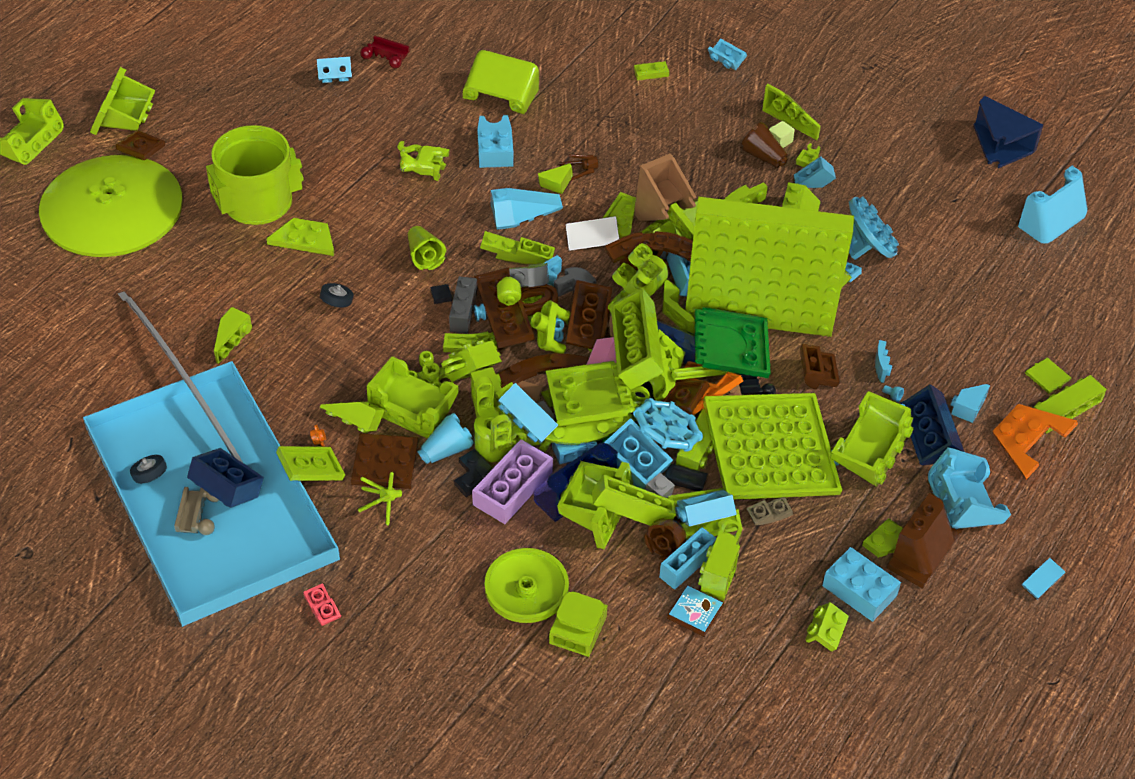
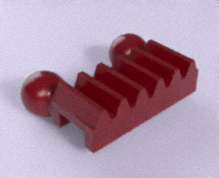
(394, 51)

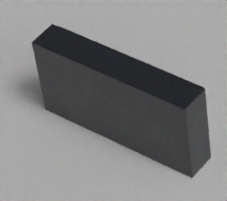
(686, 477)

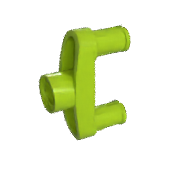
(545, 325)

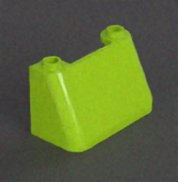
(503, 78)
(410, 400)

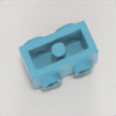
(334, 66)

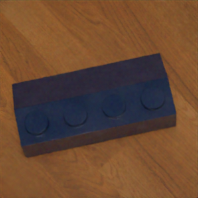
(680, 337)
(931, 425)

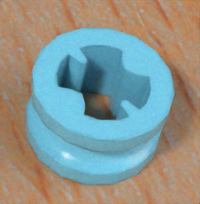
(479, 312)

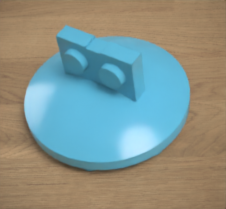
(870, 231)

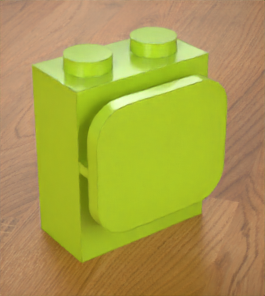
(578, 623)

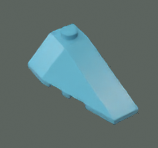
(516, 205)

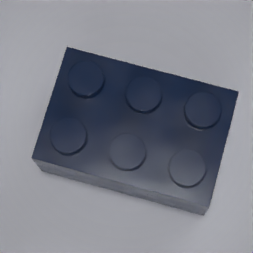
(225, 477)

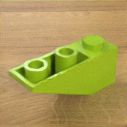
(231, 330)
(362, 414)

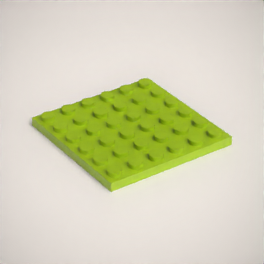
(771, 446)

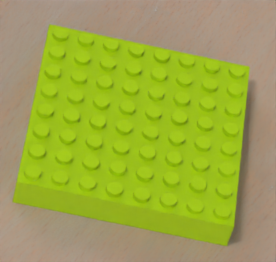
(769, 263)

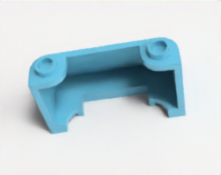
(1050, 216)
(958, 482)

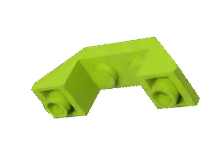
(674, 310)

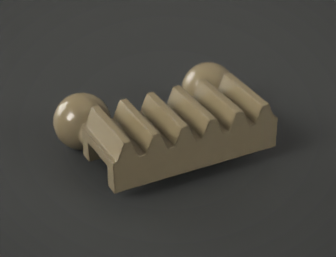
(190, 513)

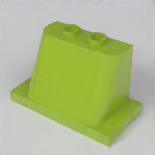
(124, 104)
(577, 500)

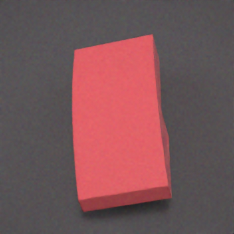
(321, 604)

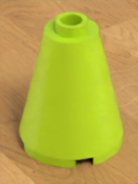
(425, 249)

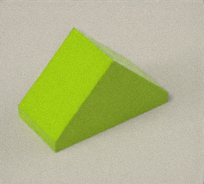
(556, 178)

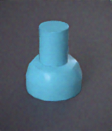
(895, 393)

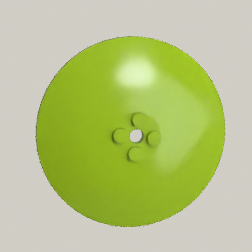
(96, 224)

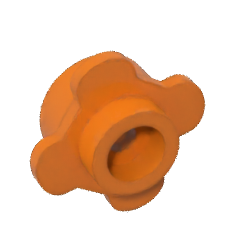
(318, 436)

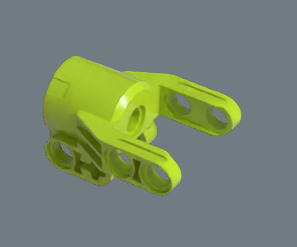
(650, 275)
(492, 427)

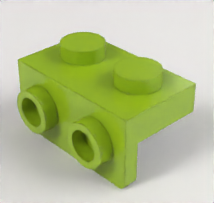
(827, 626)

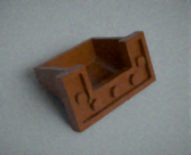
(924, 542)

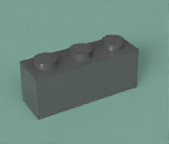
(462, 305)

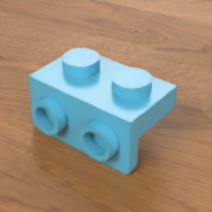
(727, 54)

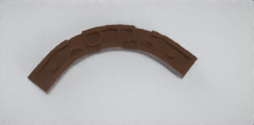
(655, 241)
(529, 367)

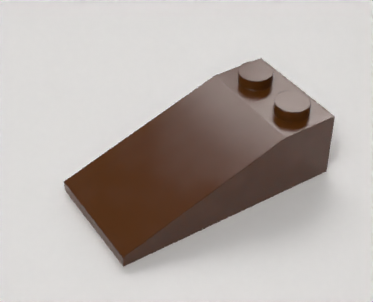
(588, 314)

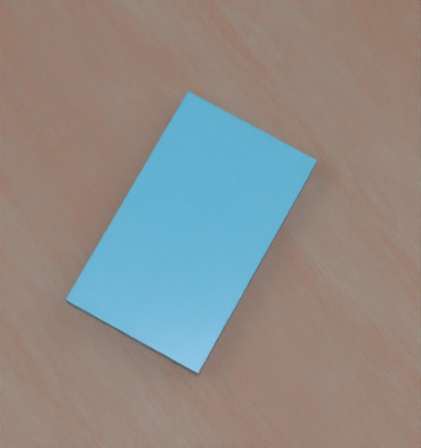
(252, 542)

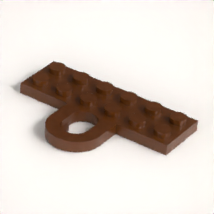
(511, 322)

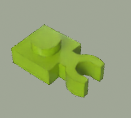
(808, 156)

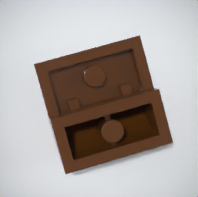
(818, 367)

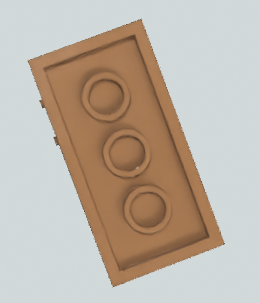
(660, 186)

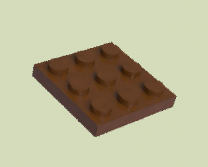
(384, 454)

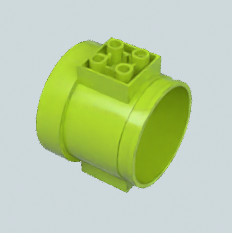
(254, 174)

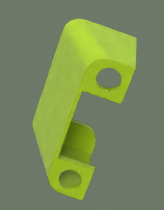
(34, 132)
(874, 438)

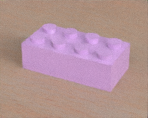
(512, 481)

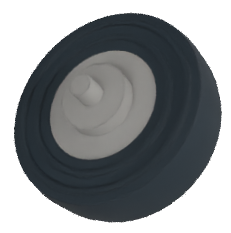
(336, 295)
(148, 469)

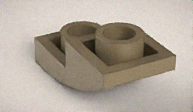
(770, 512)

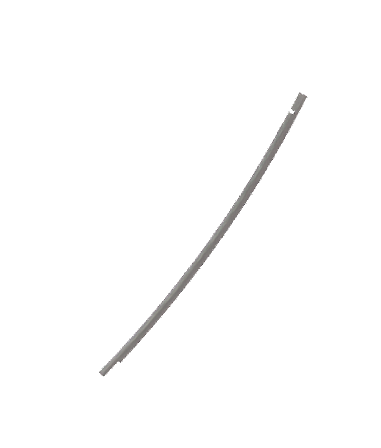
(184, 375)

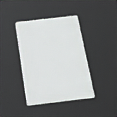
(592, 233)

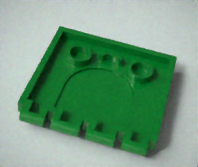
(732, 342)

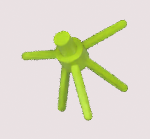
(386, 495)

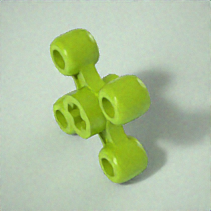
(431, 371)

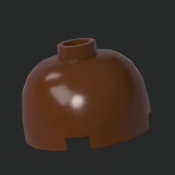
(665, 537)

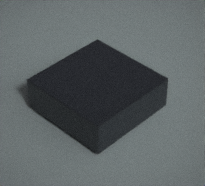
(441, 294)

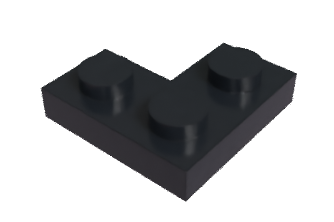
(476, 470)

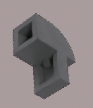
(532, 275)
(566, 283)

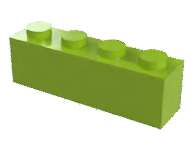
(1074, 399)
(698, 455)
(632, 501)

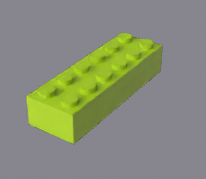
(636, 339)

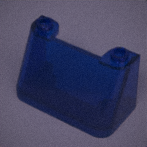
(549, 492)

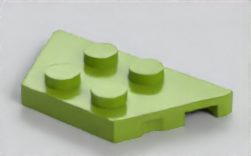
(303, 236)

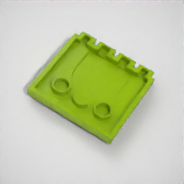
(588, 393)

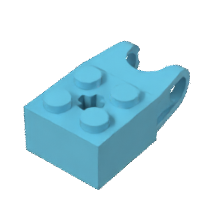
(495, 143)

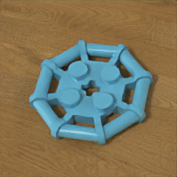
(668, 424)

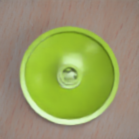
(526, 585)

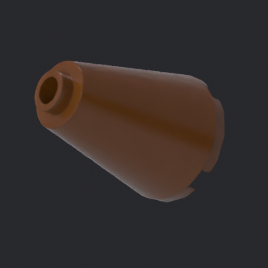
(764, 146)

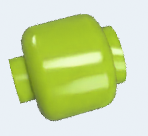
(508, 291)

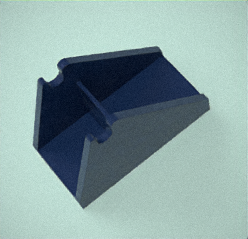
(1005, 132)

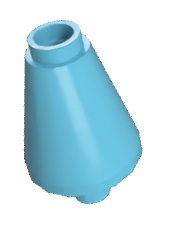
(446, 440)

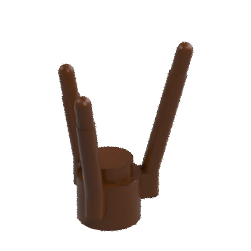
(588, 162)

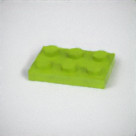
(310, 463)

